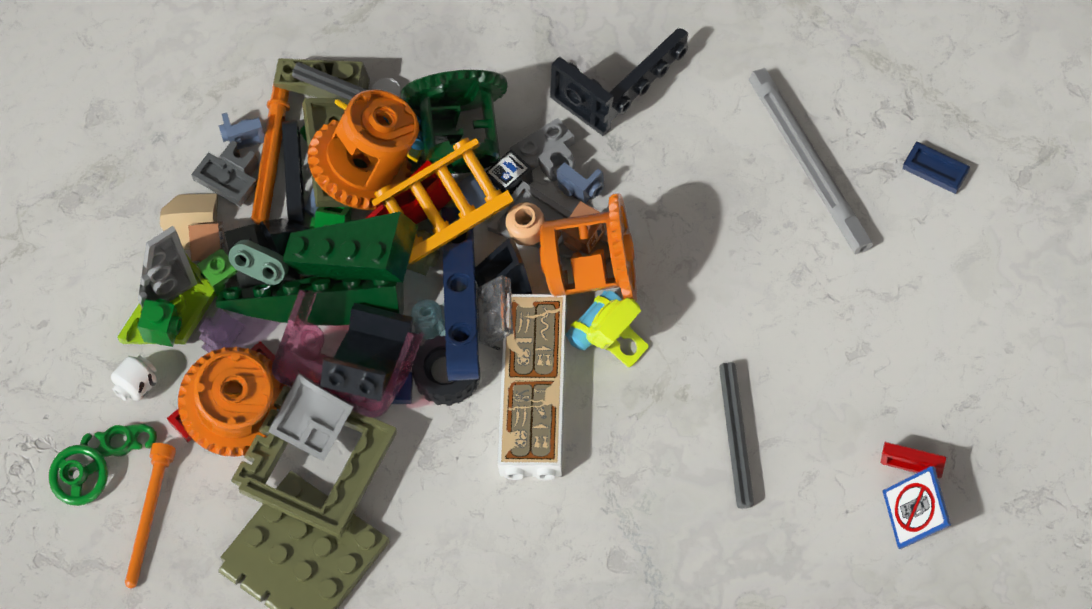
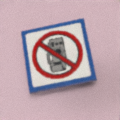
(916, 507)

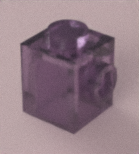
(220, 331)

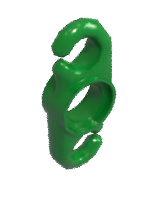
(129, 431)

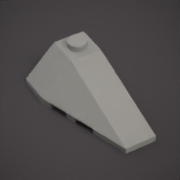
(165, 269)

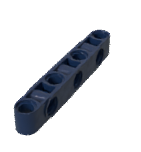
(460, 303)

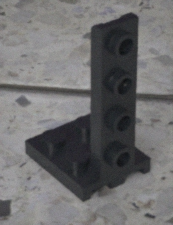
(599, 107)

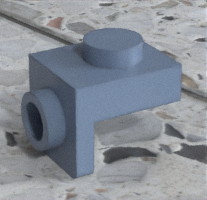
(574, 184)

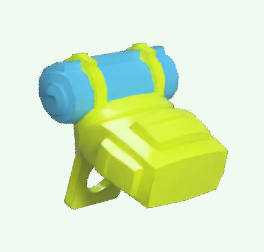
(605, 323)

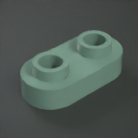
(257, 261)

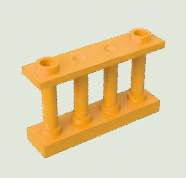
(469, 215)

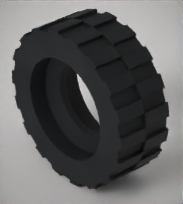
(431, 389)

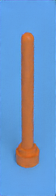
(161, 456)

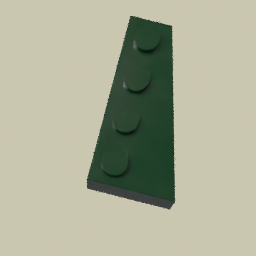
(355, 249)

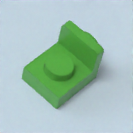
(217, 270)

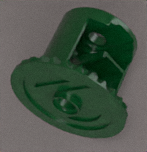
(441, 100)

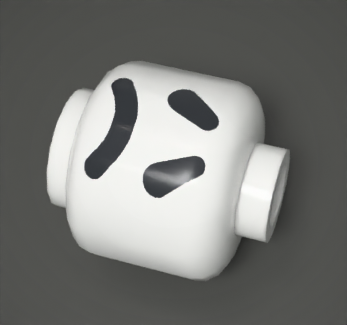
(134, 378)

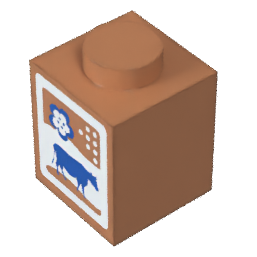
(571, 235)
(205, 239)

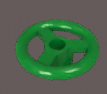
(67, 470)

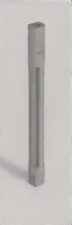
(810, 161)

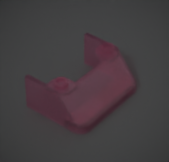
(302, 354)

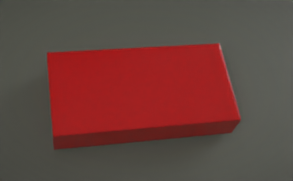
(911, 459)

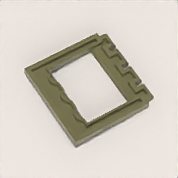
(348, 489)

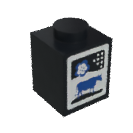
(509, 172)

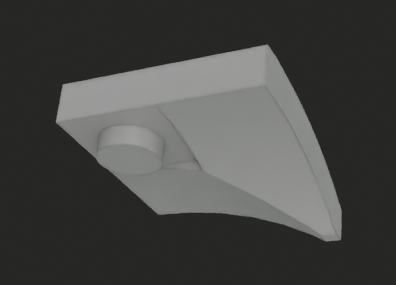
(310, 417)

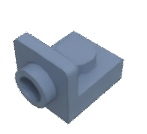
(245, 133)

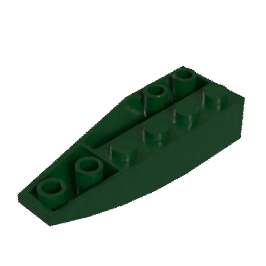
(331, 305)

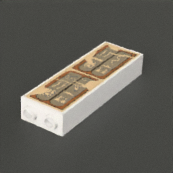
(533, 389)

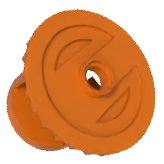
(365, 136)
(591, 271)
(227, 399)

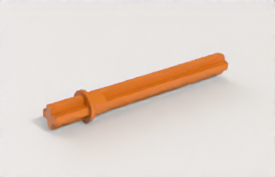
(270, 154)

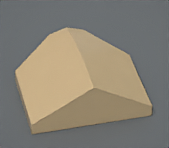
(188, 209)

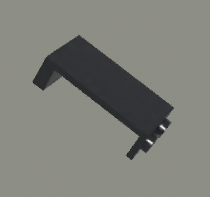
(367, 352)

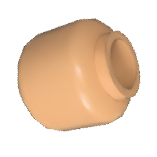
(524, 223)

